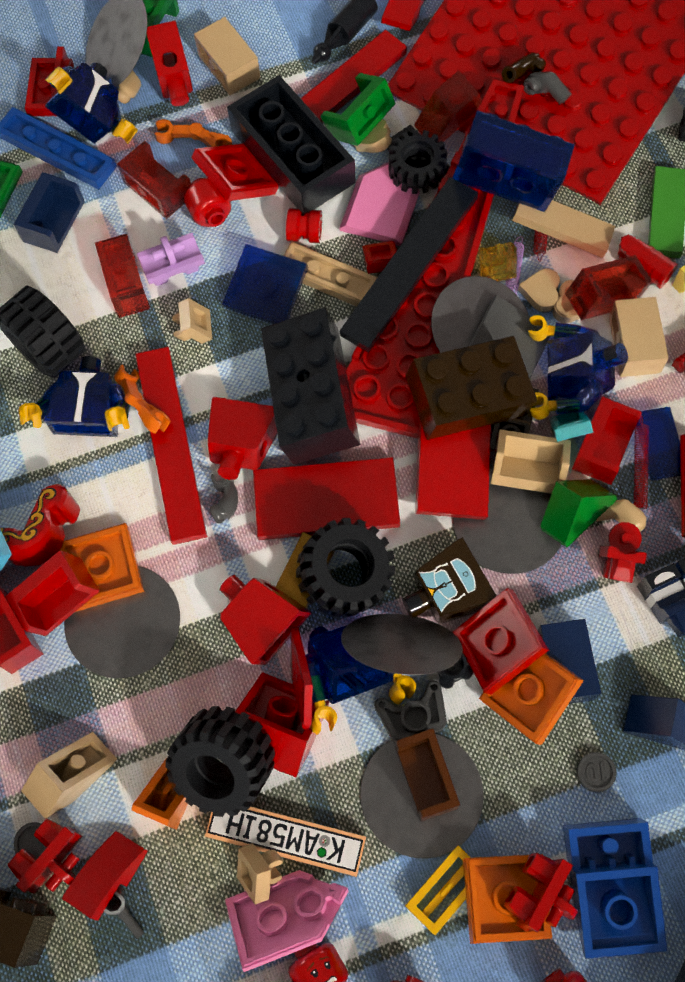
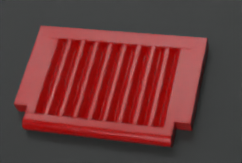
(301, 679)

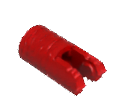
(656, 264)

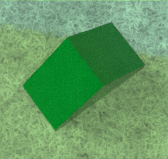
(574, 508)

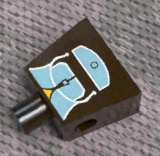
(450, 585)

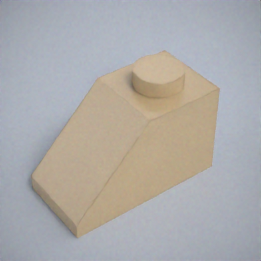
(67, 774)

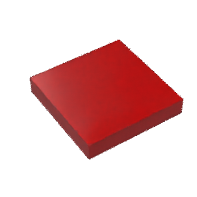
(235, 172)
(500, 641)

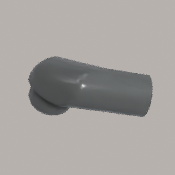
(546, 83)

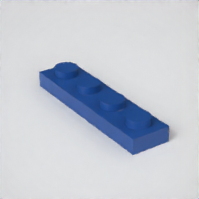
(56, 148)

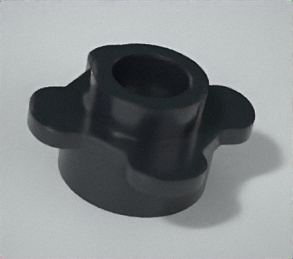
(461, 671)

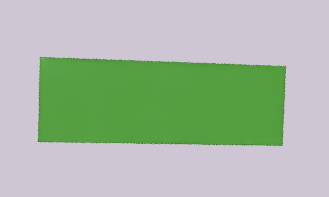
(667, 211)

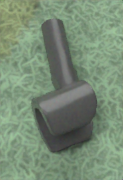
(119, 908)

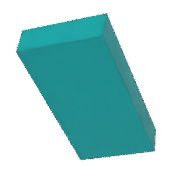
(570, 425)

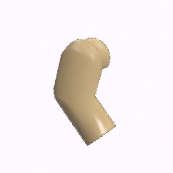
(129, 88)
(625, 511)

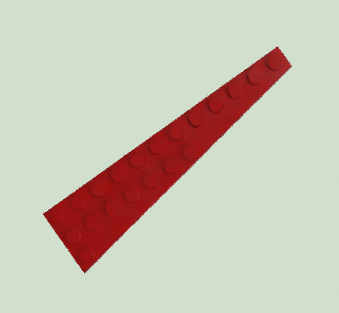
(379, 377)

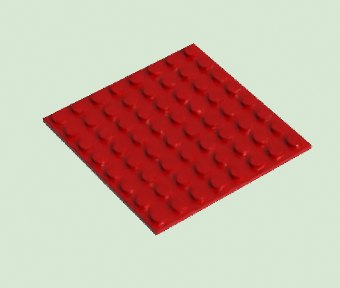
(609, 53)

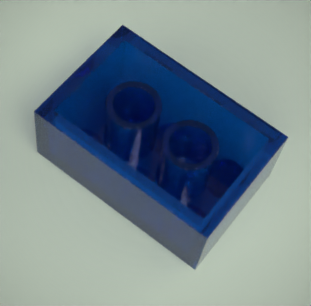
(513, 161)

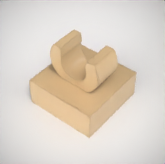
(193, 322)
(258, 871)

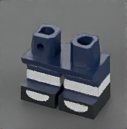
(666, 595)

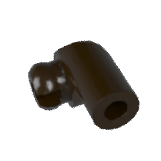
(530, 62)

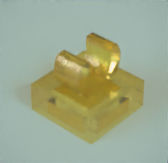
(499, 261)

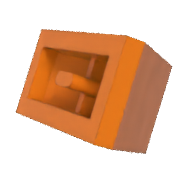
(160, 800)

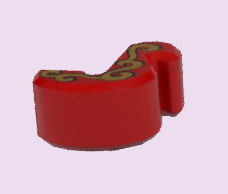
(44, 529)

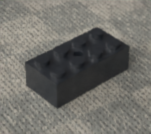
(292, 144)
(309, 387)

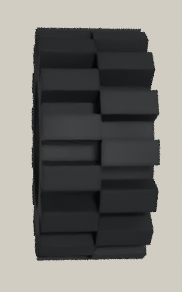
(417, 146)

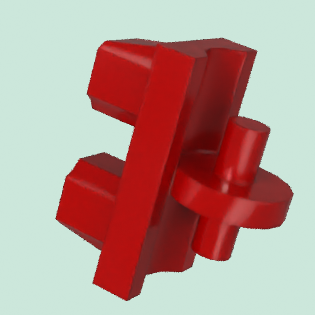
(622, 554)
(35, 871)
(534, 908)

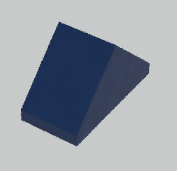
(656, 719)

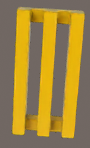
(423, 915)

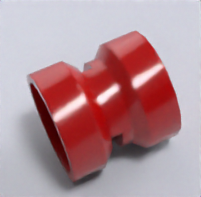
(307, 226)

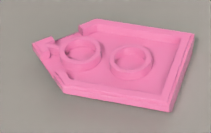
(379, 207)
(291, 919)

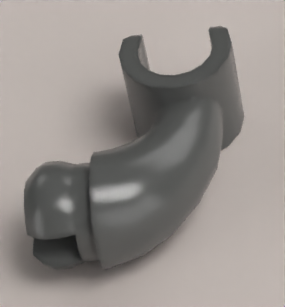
(228, 503)

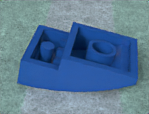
(615, 888)

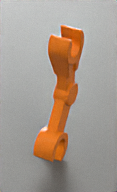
(192, 131)
(150, 415)

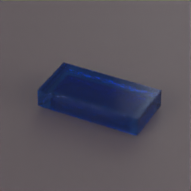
(663, 444)

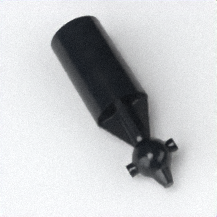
(344, 27)

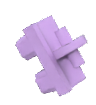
(170, 259)

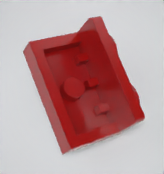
(38, 88)

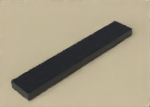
(408, 264)

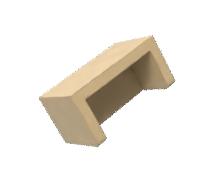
(227, 56)
(639, 328)
(530, 461)

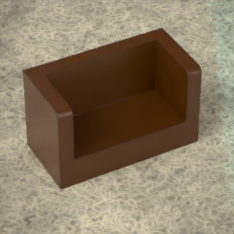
(427, 775)

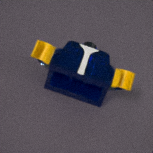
(88, 102)
(578, 367)
(80, 403)
(341, 676)

